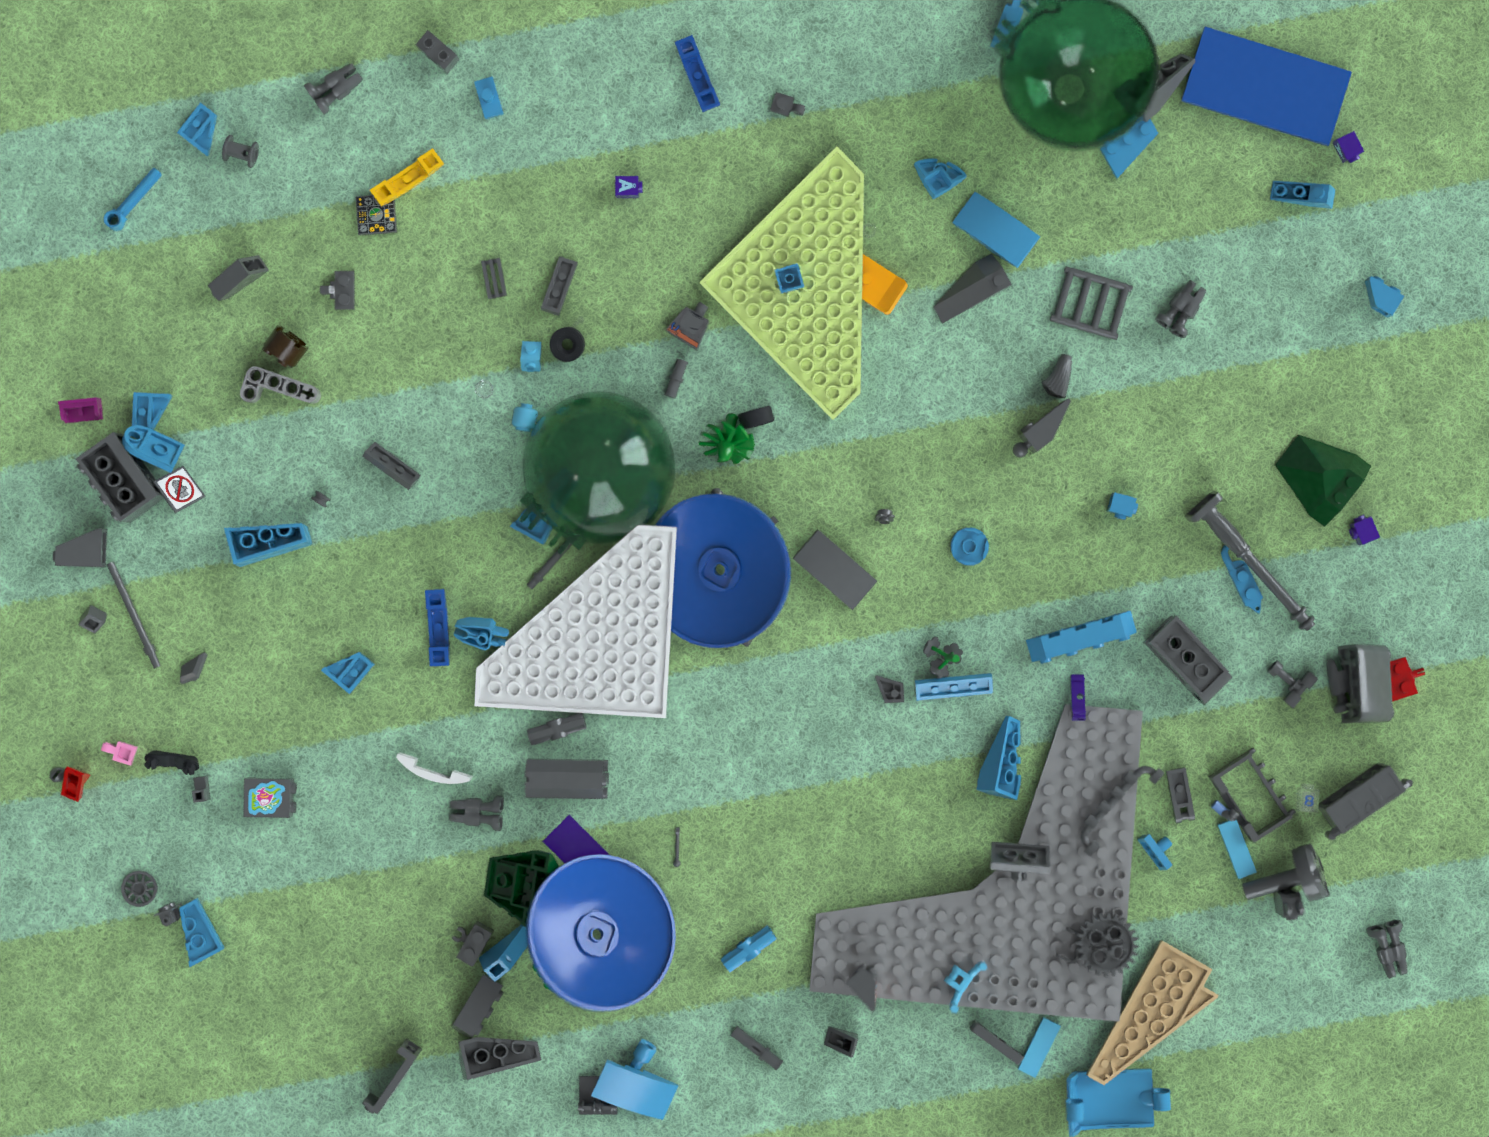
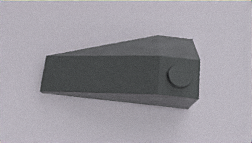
(1170, 76)
(977, 284)
(491, 1055)

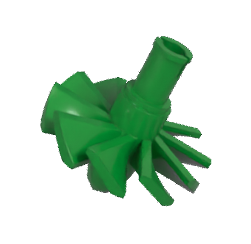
(729, 442)

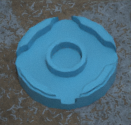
(965, 550)

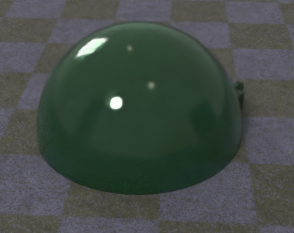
(1077, 72)
(596, 469)

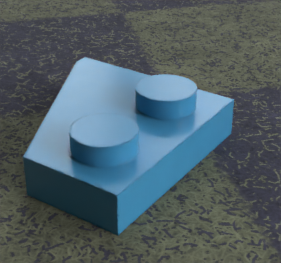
(149, 408)
(349, 671)

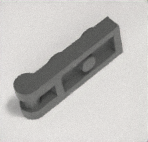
(1180, 794)

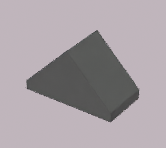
(841, 1041)

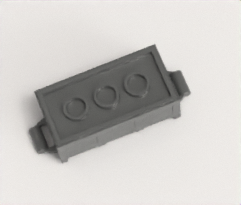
(1361, 798)

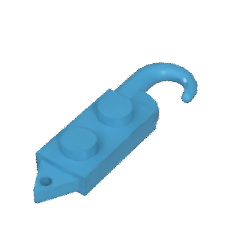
(1243, 581)

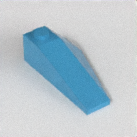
(999, 770)

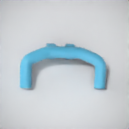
(960, 987)

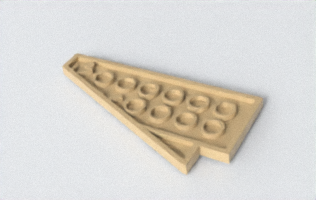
(1160, 1003)

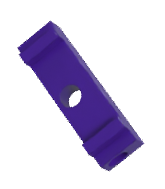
(1078, 689)

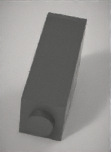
(237, 277)
(83, 551)

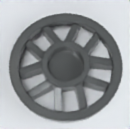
(139, 888)

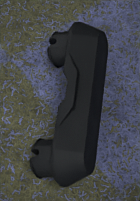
(186, 763)

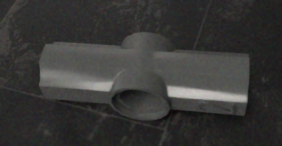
(556, 729)

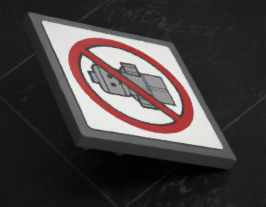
(179, 489)

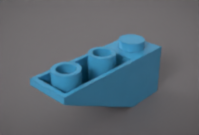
(1303, 193)
(504, 954)

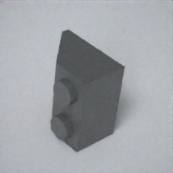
(864, 985)

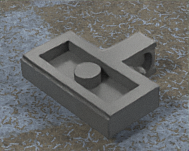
(341, 290)

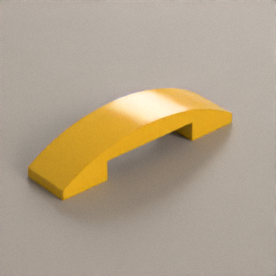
(407, 178)

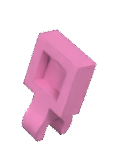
(122, 752)

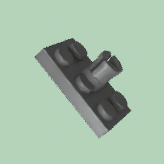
(1020, 859)

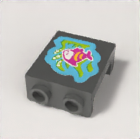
(269, 797)

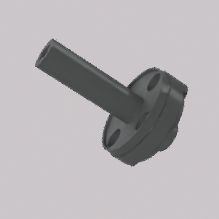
(1307, 873)

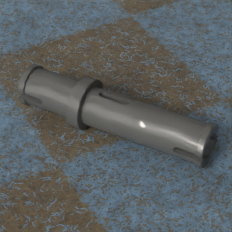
(758, 1049)

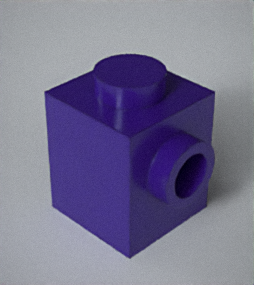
(1363, 530)

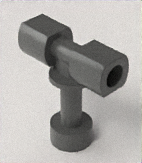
(1296, 686)

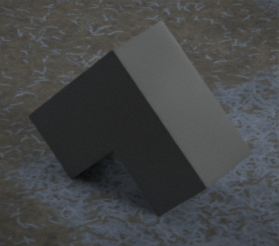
(202, 790)

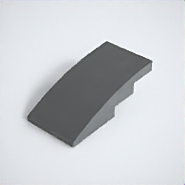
(834, 569)

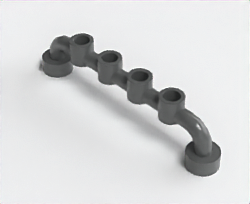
(1105, 806)

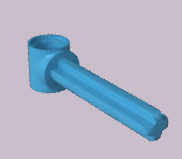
(131, 201)

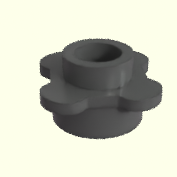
(884, 516)

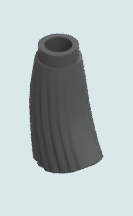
(1058, 381)

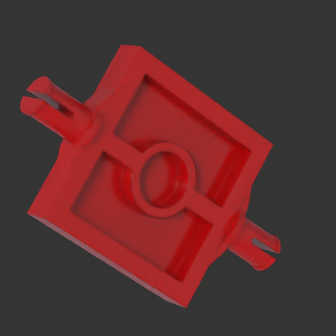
(1403, 679)

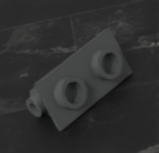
(169, 913)

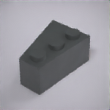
(478, 1007)

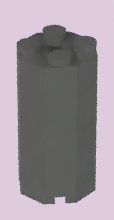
(566, 778)

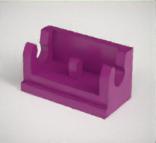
(81, 410)

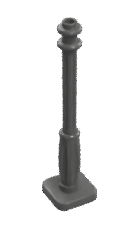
(1228, 534)

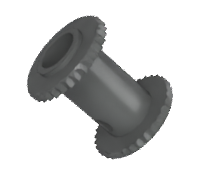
(239, 150)

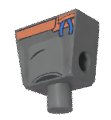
(690, 326)

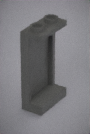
(410, 1052)

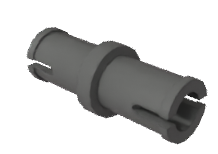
(676, 378)

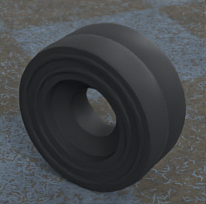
(556, 344)
(756, 417)

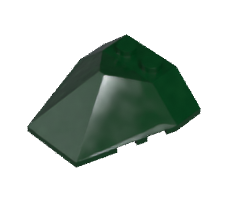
(1321, 476)
(515, 880)

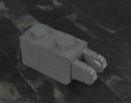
(1288, 904)

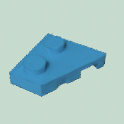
(199, 128)

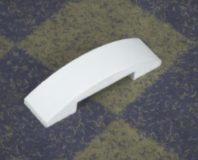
(410, 763)

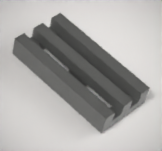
(491, 262)

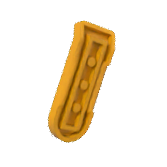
(880, 286)

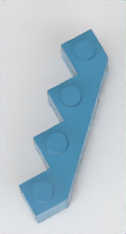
(1082, 636)

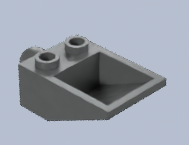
(1042, 432)

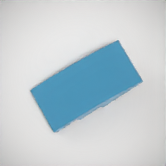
(996, 229)
(634, 1090)

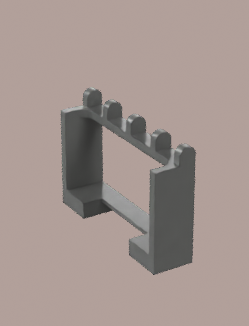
(1223, 791)

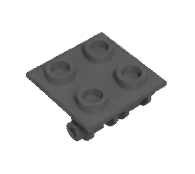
(590, 1105)

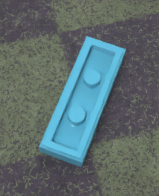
(1236, 848)
(1039, 1047)

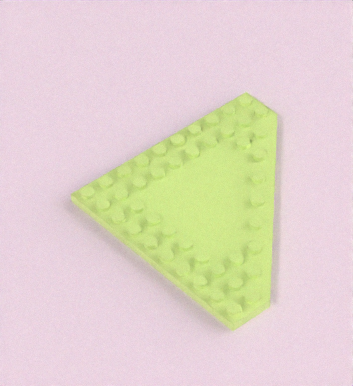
(817, 327)

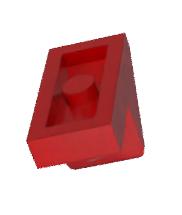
(73, 783)

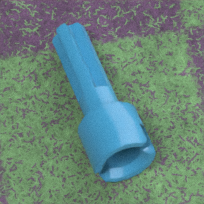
(642, 1054)

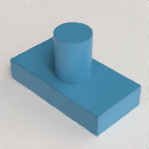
(488, 98)
(1156, 850)

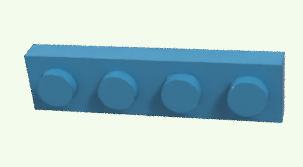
(954, 686)

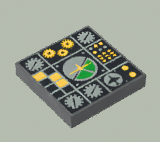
(374, 218)

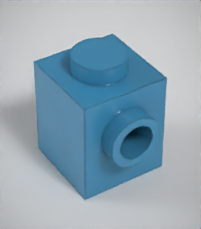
(1122, 505)

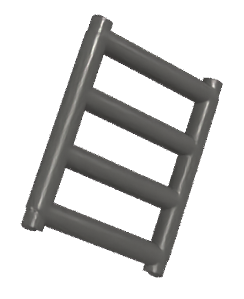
(1088, 278)

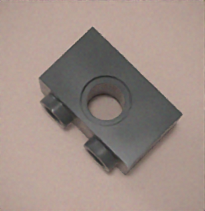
(437, 52)

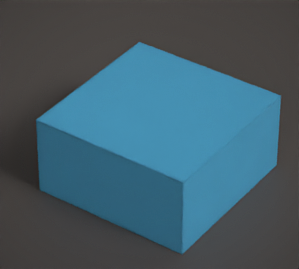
(789, 278)

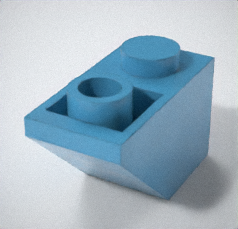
(1382, 297)

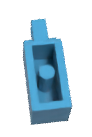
(1012, 14)

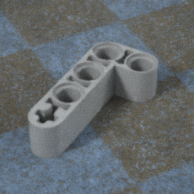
(282, 387)

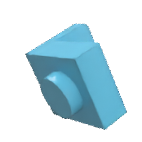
(531, 356)

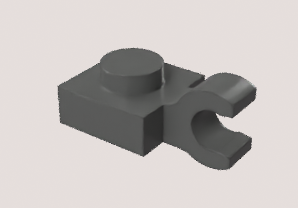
(784, 104)

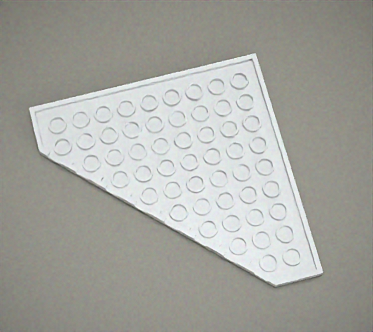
(598, 641)

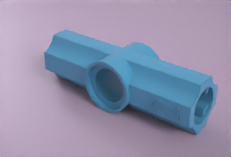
(748, 949)

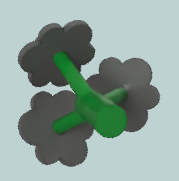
(949, 655)

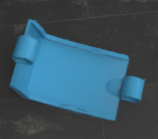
(1120, 1103)

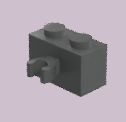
(473, 942)

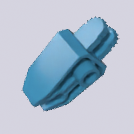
(480, 632)

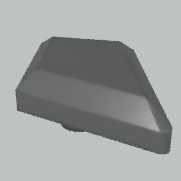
(192, 669)
(891, 690)

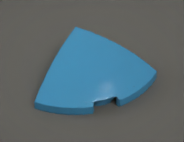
(938, 177)

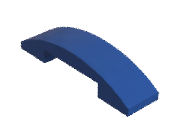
(697, 73)
(438, 627)

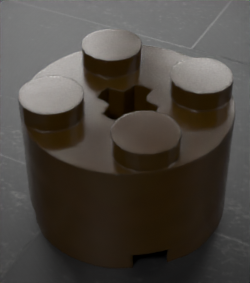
(285, 346)

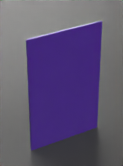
(571, 841)

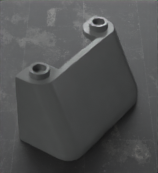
(1368, 683)

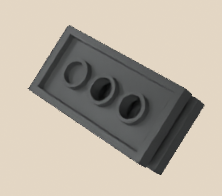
(1201, 672)

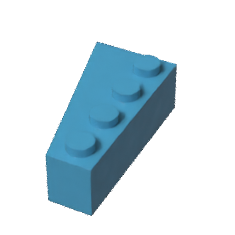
(263, 542)

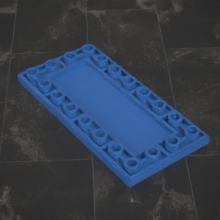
(1266, 86)

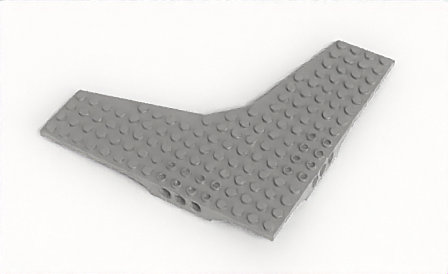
(1007, 921)

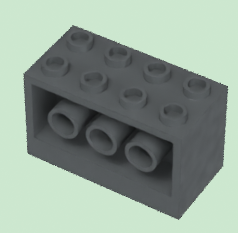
(132, 474)

